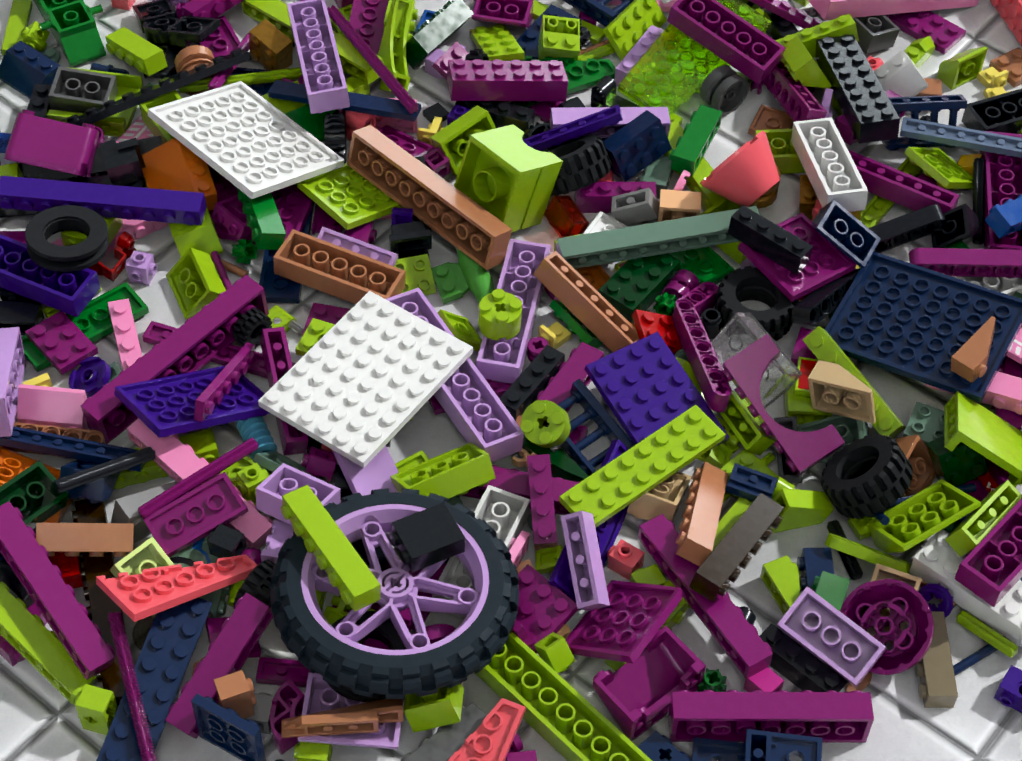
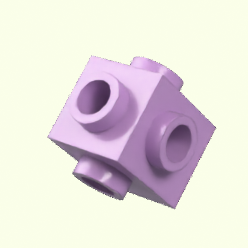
(141, 267)

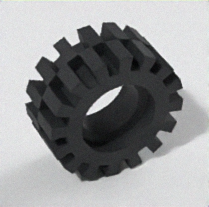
(250, 327)

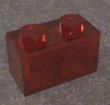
(565, 216)

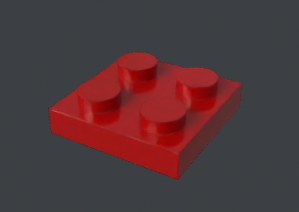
(649, 323)

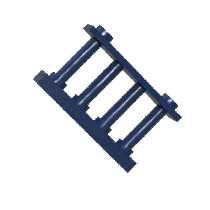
(598, 10)
(915, 106)
(606, 427)

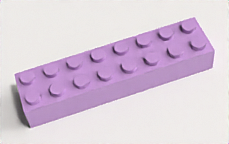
(318, 56)
(505, 358)

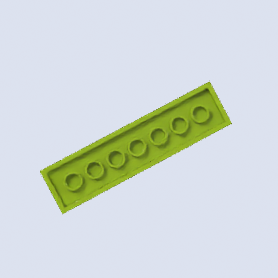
(644, 466)

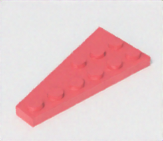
(172, 585)
(494, 736)

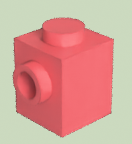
(625, 559)

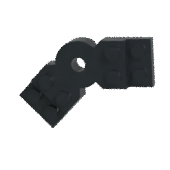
(161, 24)

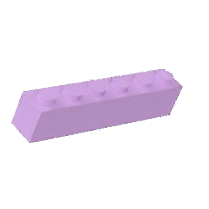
(562, 116)

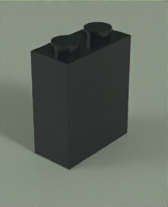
(427, 537)

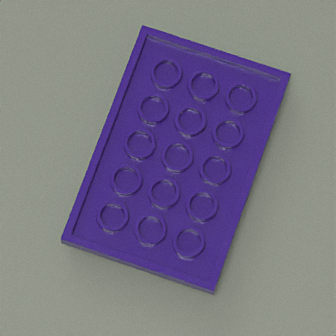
(646, 387)
(169, 402)

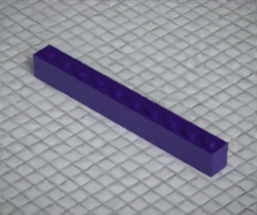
(106, 200)

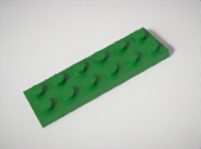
(92, 321)

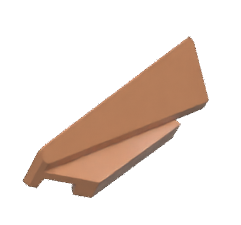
(345, 720)

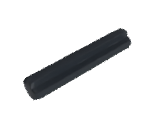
(850, 562)

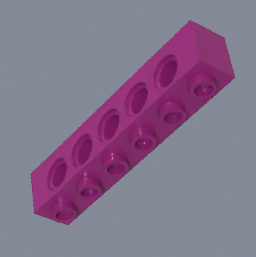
(793, 96)

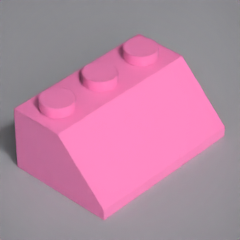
(51, 406)

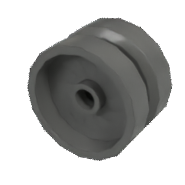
(724, 89)

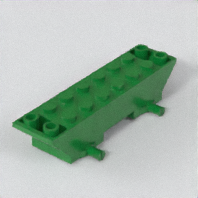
(73, 28)

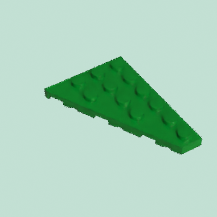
(579, 74)

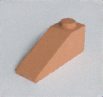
(973, 356)

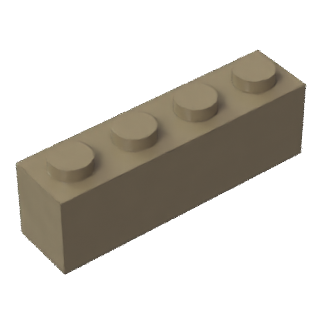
(936, 669)

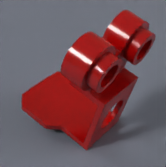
(122, 251)

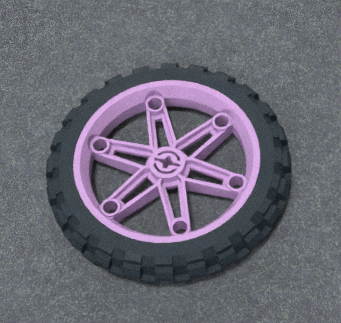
(422, 665)

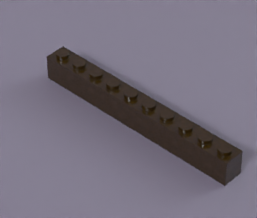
(100, 602)

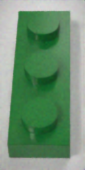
(574, 324)

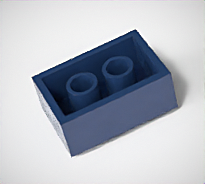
(636, 145)

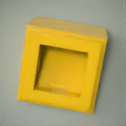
(966, 162)

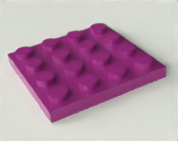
(824, 266)
(627, 625)

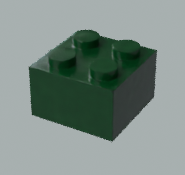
(957, 465)

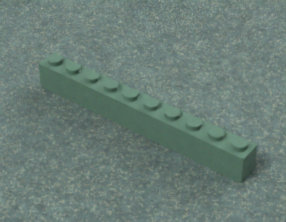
(647, 239)

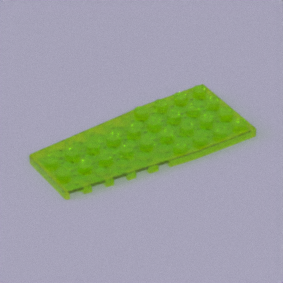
(678, 64)

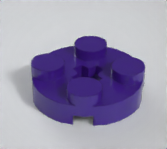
(91, 365)

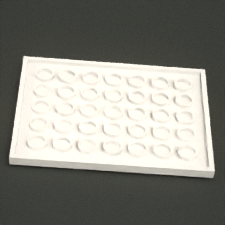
(246, 139)
(366, 378)

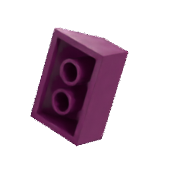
(505, 12)

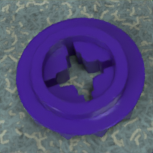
(940, 592)

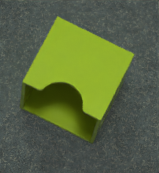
(508, 176)

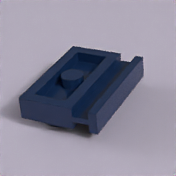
(750, 483)

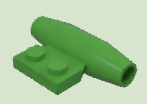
(458, 278)

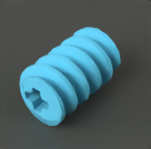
(257, 429)

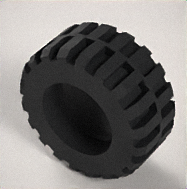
(583, 163)
(754, 285)
(866, 476)

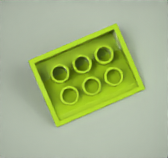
(921, 517)

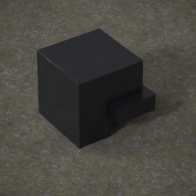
(123, 161)
(410, 239)

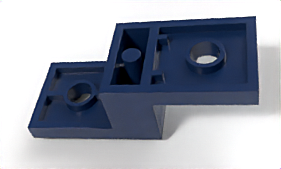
(758, 747)

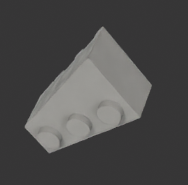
(127, 507)

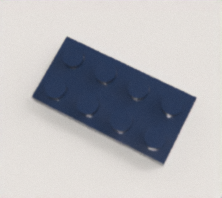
(529, 39)

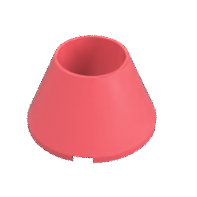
(745, 173)

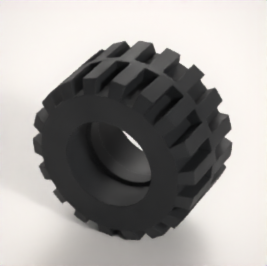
(258, 583)

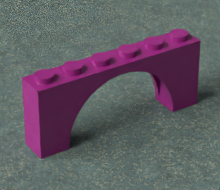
(800, 448)

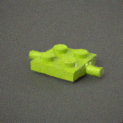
(749, 460)

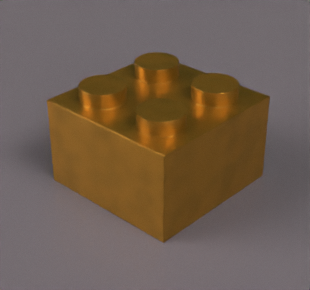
(270, 46)

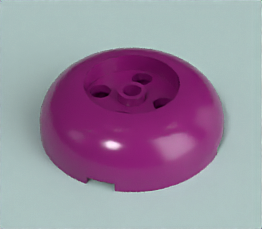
(905, 604)

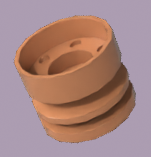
(192, 56)

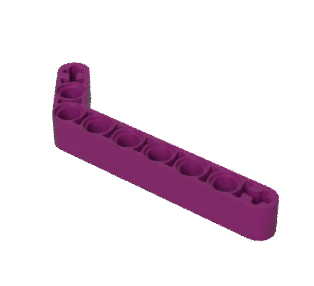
(969, 262)
(698, 345)

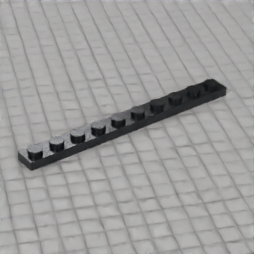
(165, 85)

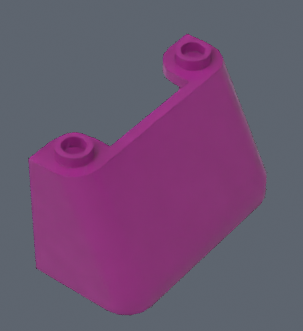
(52, 144)
(642, 691)

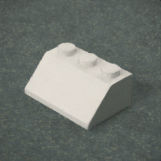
(901, 76)

